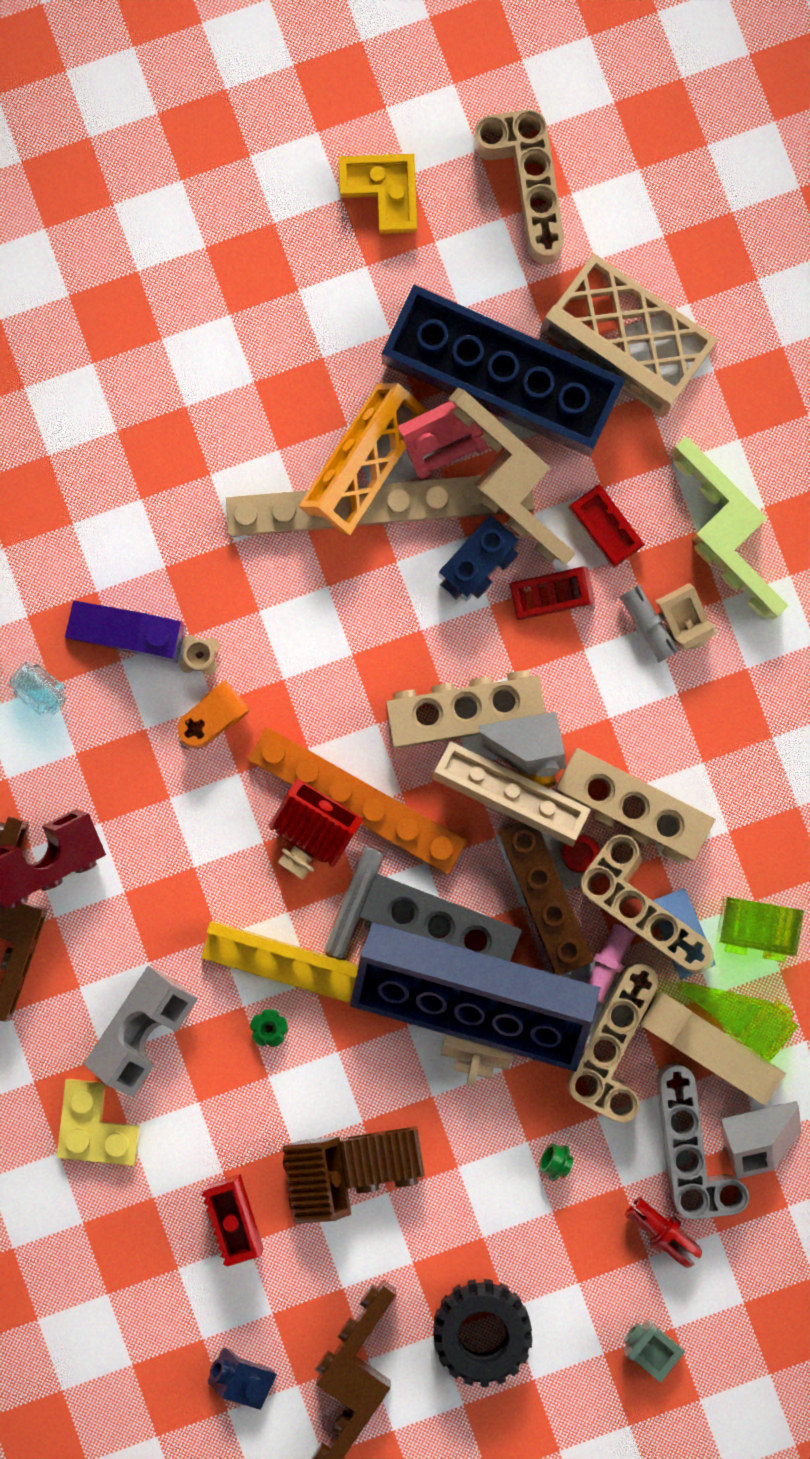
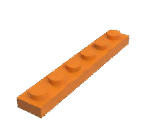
(380, 812)

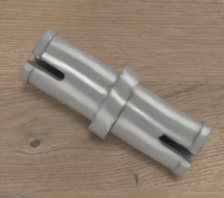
(649, 623)

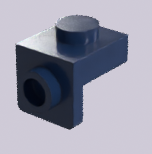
(241, 1379)

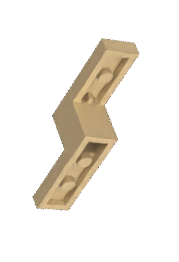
(510, 477)

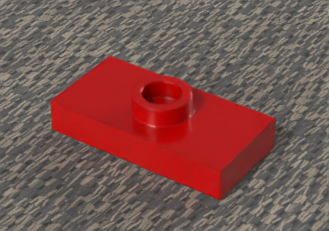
(606, 526)

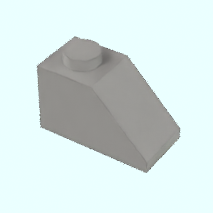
(527, 743)

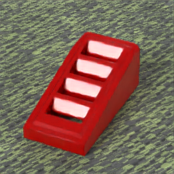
(584, 584)

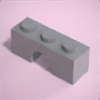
(120, 1051)

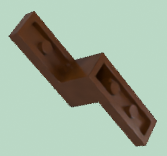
(20, 926)
(351, 1378)

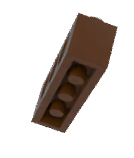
(545, 898)

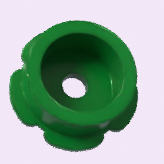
(272, 1018)
(556, 1161)

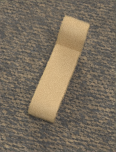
(530, 187)
(651, 912)
(620, 1037)
(712, 1048)

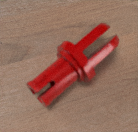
(662, 1231)

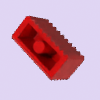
(315, 822)
(233, 1220)

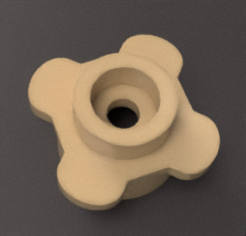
(207, 662)

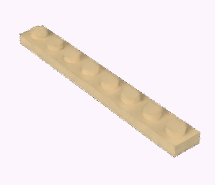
(391, 504)

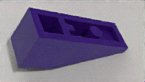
(126, 630)

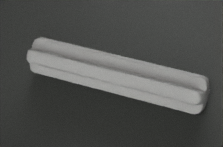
(353, 902)

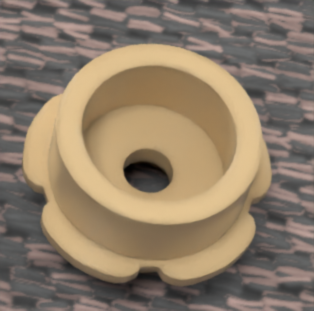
(296, 861)

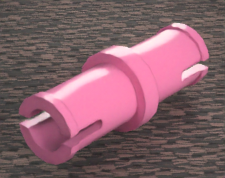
(610, 959)

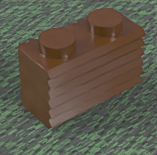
(382, 1158)
(316, 1180)

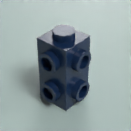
(477, 559)

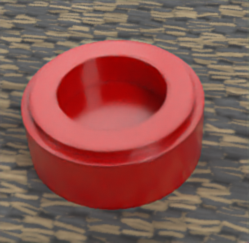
(581, 854)

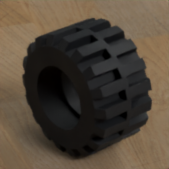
(489, 1365)

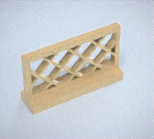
(590, 346)

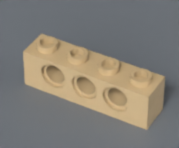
(408, 731)
(691, 823)

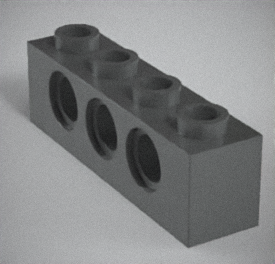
(386, 892)

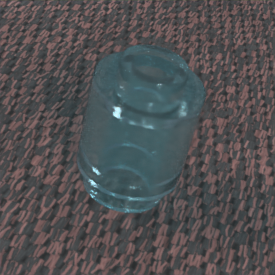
(38, 689)

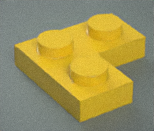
(388, 178)

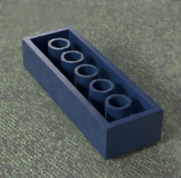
(502, 370)
(474, 996)

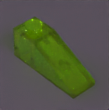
(751, 1019)

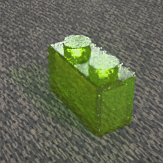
(759, 927)

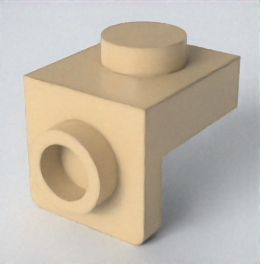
(686, 618)

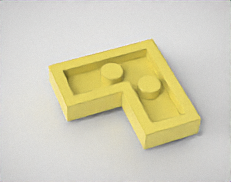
(85, 1134)

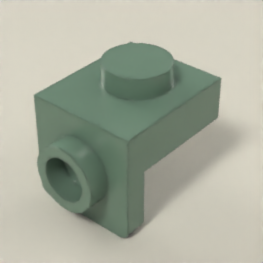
(652, 1349)

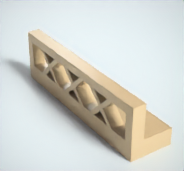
(511, 794)

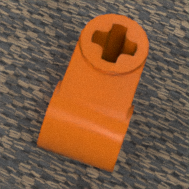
(217, 710)

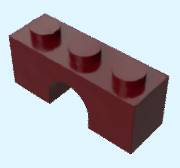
(71, 848)

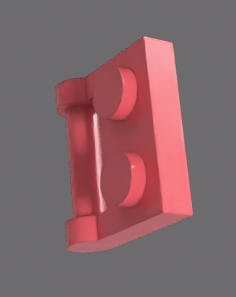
(434, 431)

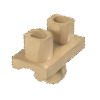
(475, 1055)

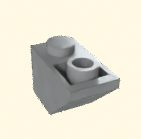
(760, 1138)

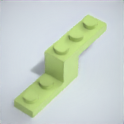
(727, 529)

